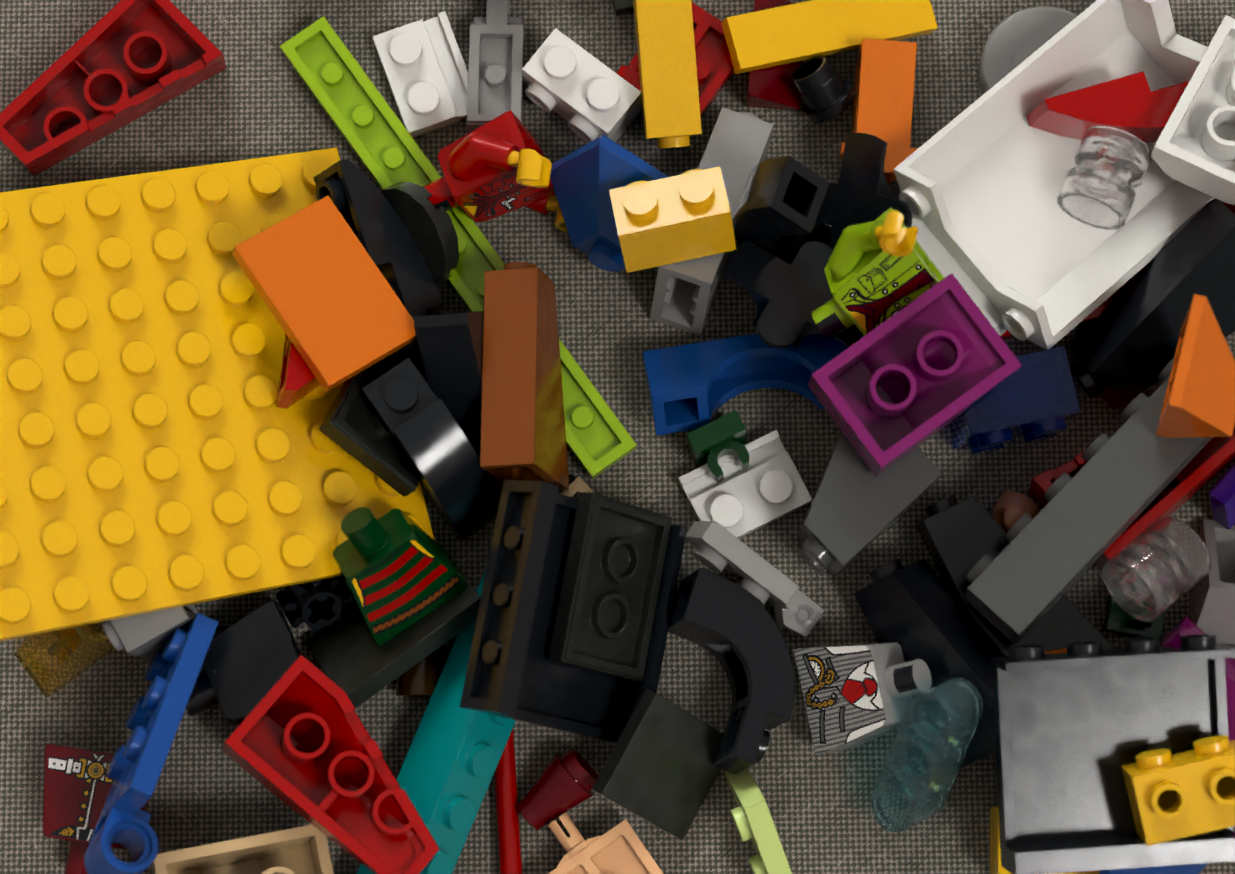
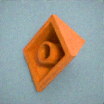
(1201, 379)

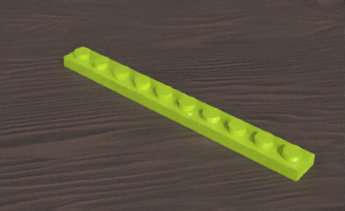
(394, 158)

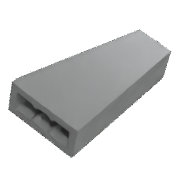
(688, 287)

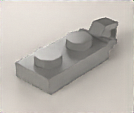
(495, 65)
(723, 550)

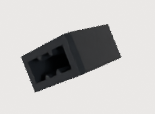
(453, 365)

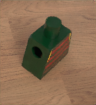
(394, 571)

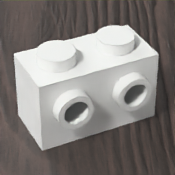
(580, 89)

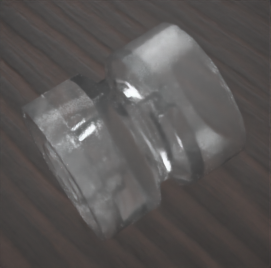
(1107, 172)
(1157, 568)

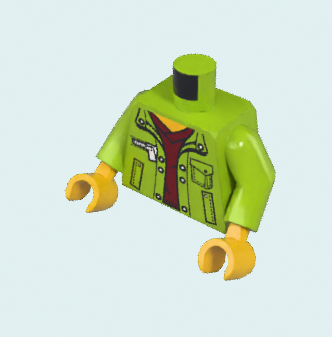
(874, 275)

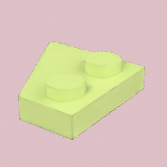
(755, 823)

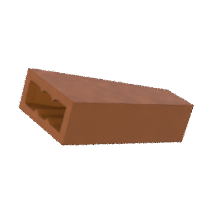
(522, 378)

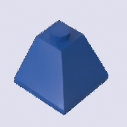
(583, 195)

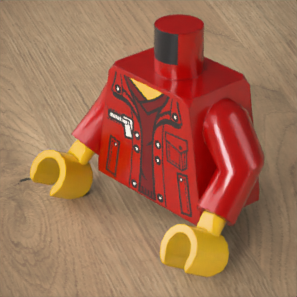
(495, 173)

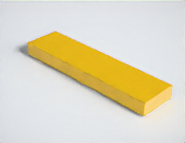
(820, 28)

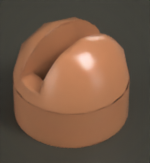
(1011, 508)

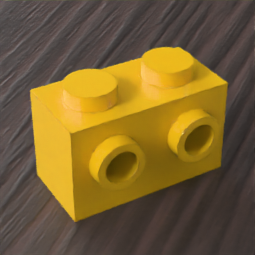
(673, 219)
(1182, 791)

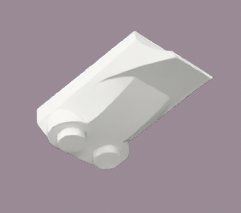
(1200, 133)

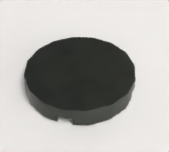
(428, 226)

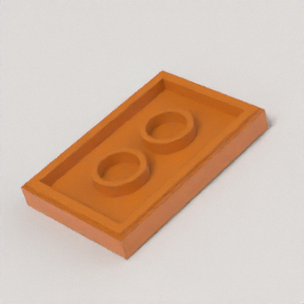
(326, 293)

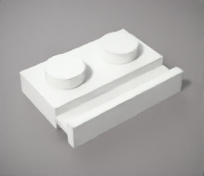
(425, 73)
(748, 496)

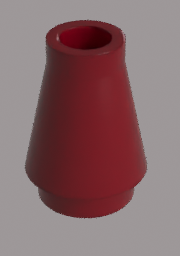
(560, 787)

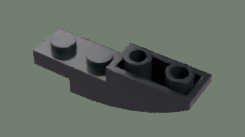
(386, 242)

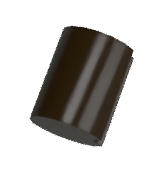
(422, 677)

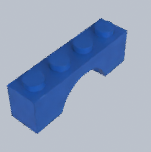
(696, 379)

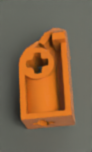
(885, 97)

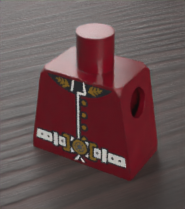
(75, 798)

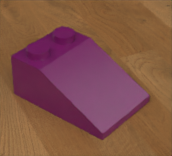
(913, 374)

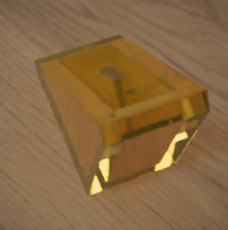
(62, 655)

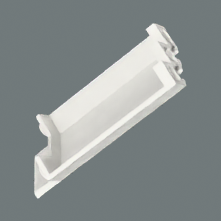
(992, 182)

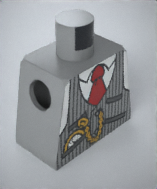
(857, 691)

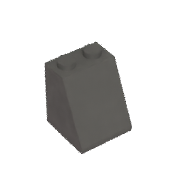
(857, 506)

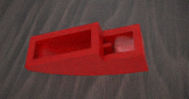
(1117, 103)

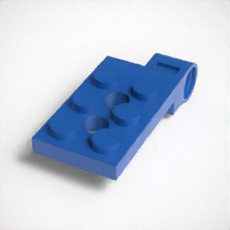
(140, 762)

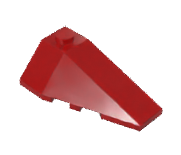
(328, 769)

